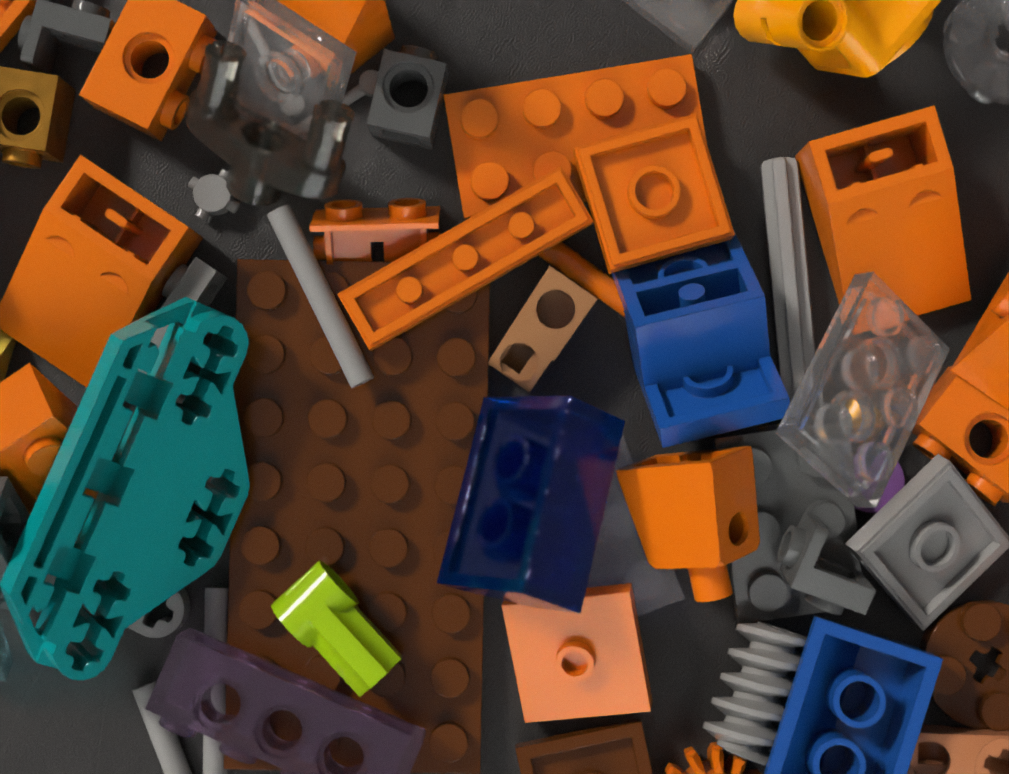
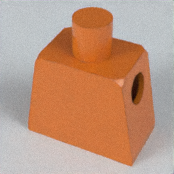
(695, 513)

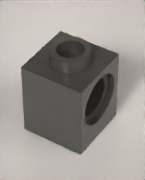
(403, 124)

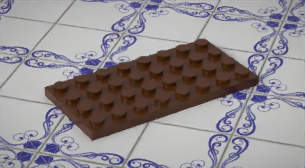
(369, 491)

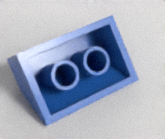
(853, 704)

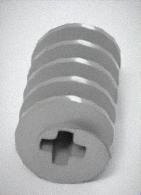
(756, 690)

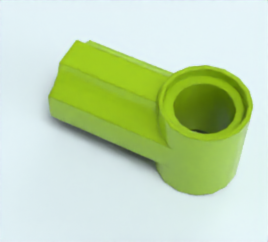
(325, 615)

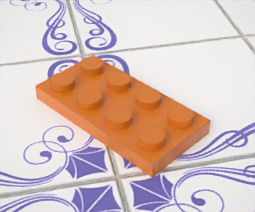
(530, 127)

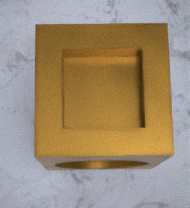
(28, 90)

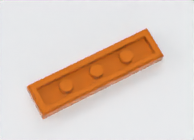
(465, 258)

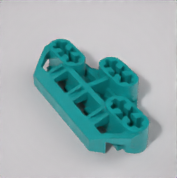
(142, 493)

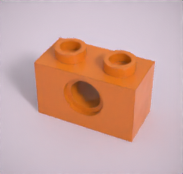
(141, 31)
(945, 430)

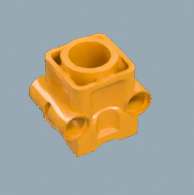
(837, 34)

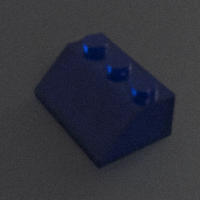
(532, 501)

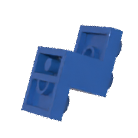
(701, 343)

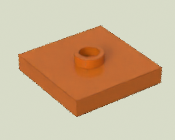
(653, 193)
(579, 662)

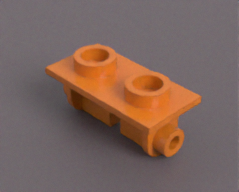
(352, 229)

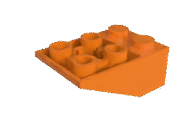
(889, 208)
(91, 269)

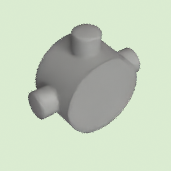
(212, 195)

